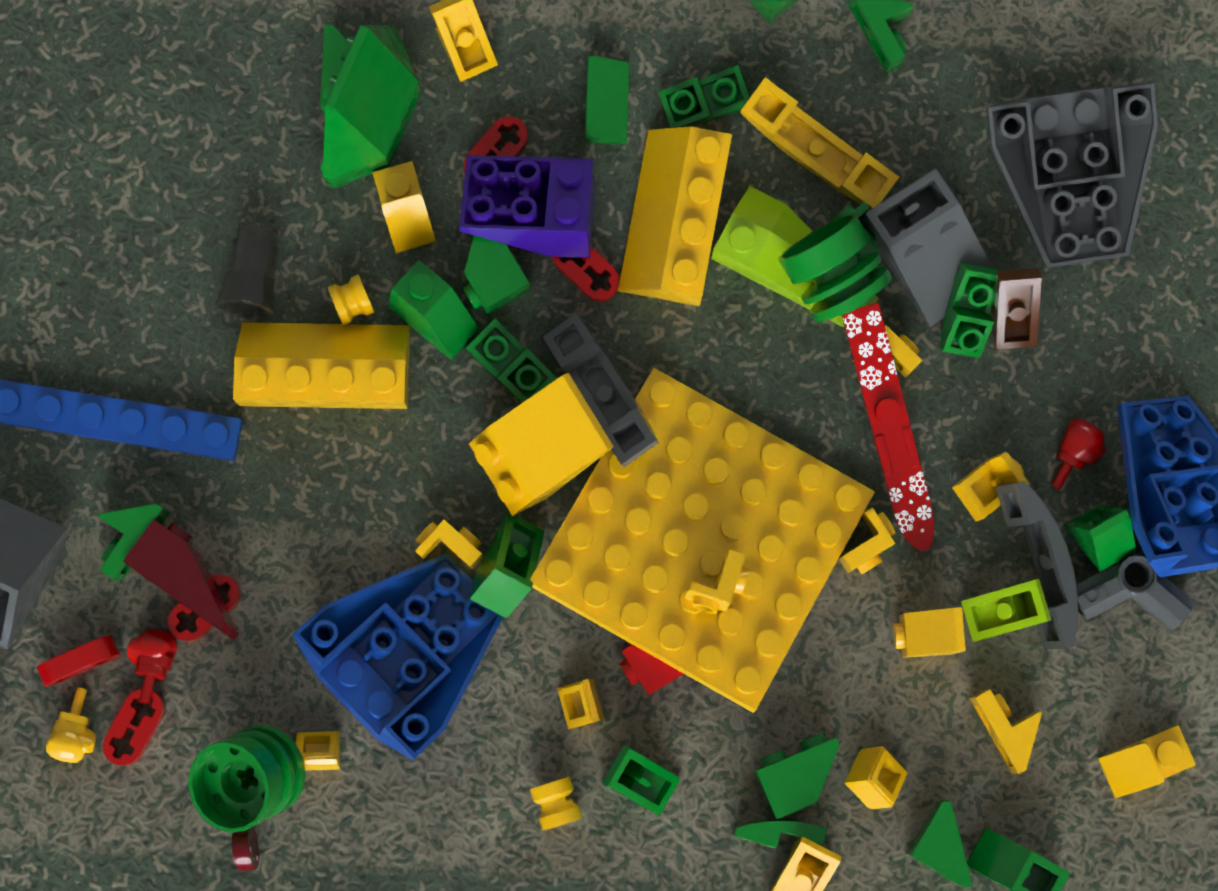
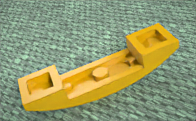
(816, 147)

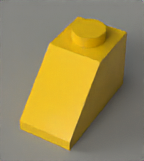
(930, 633)

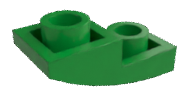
(705, 99)
(968, 311)
(509, 361)

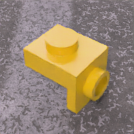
(903, 352)
(978, 487)
(462, 543)
(867, 554)
(730, 580)

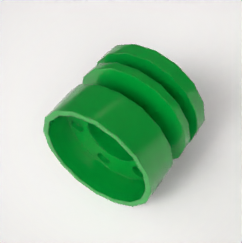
(839, 275)
(246, 778)

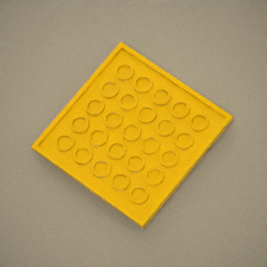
(672, 519)

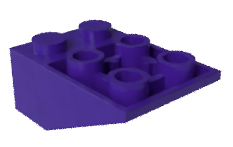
(530, 203)

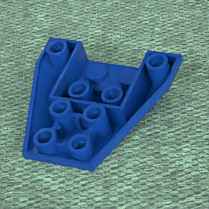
(1171, 483)
(401, 651)

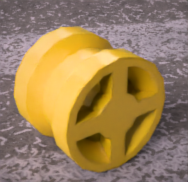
(350, 300)

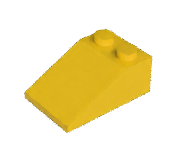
(540, 445)

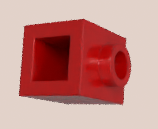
(646, 669)

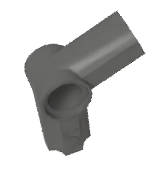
(1153, 593)

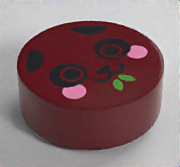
(245, 849)

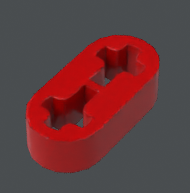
(492, 138)
(583, 281)
(204, 627)
(78, 661)
(143, 732)

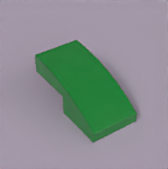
(768, 831)

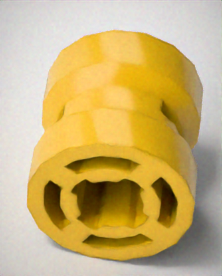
(556, 803)

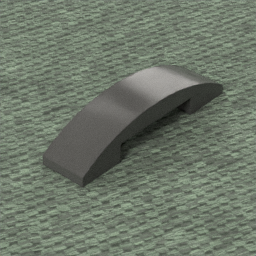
(602, 388)
(1051, 561)

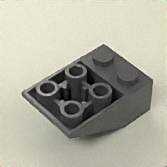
(924, 242)

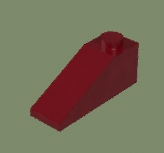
(179, 570)

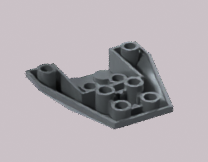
(1077, 167)

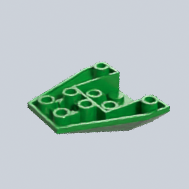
(367, 105)

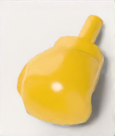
(70, 734)

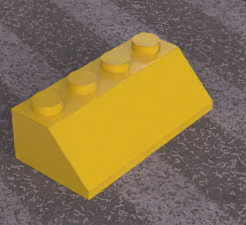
(675, 214)
(322, 365)

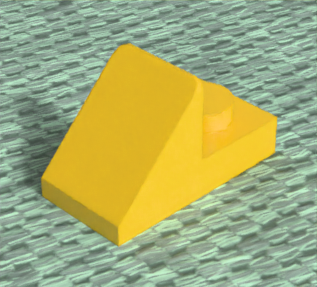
(463, 37)
(404, 207)
(1012, 740)
(1146, 762)
(807, 867)

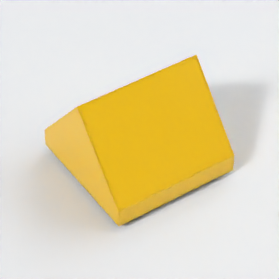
(580, 703)
(320, 749)

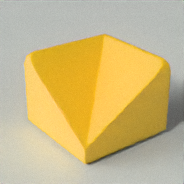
(876, 778)

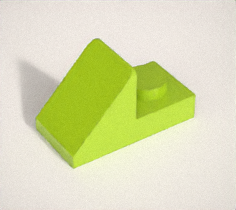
(1006, 610)

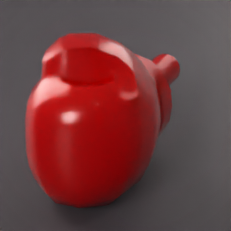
(1079, 446)
(153, 656)

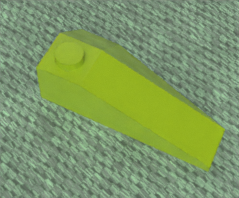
(755, 240)

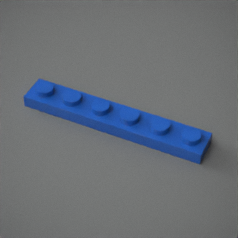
(119, 420)

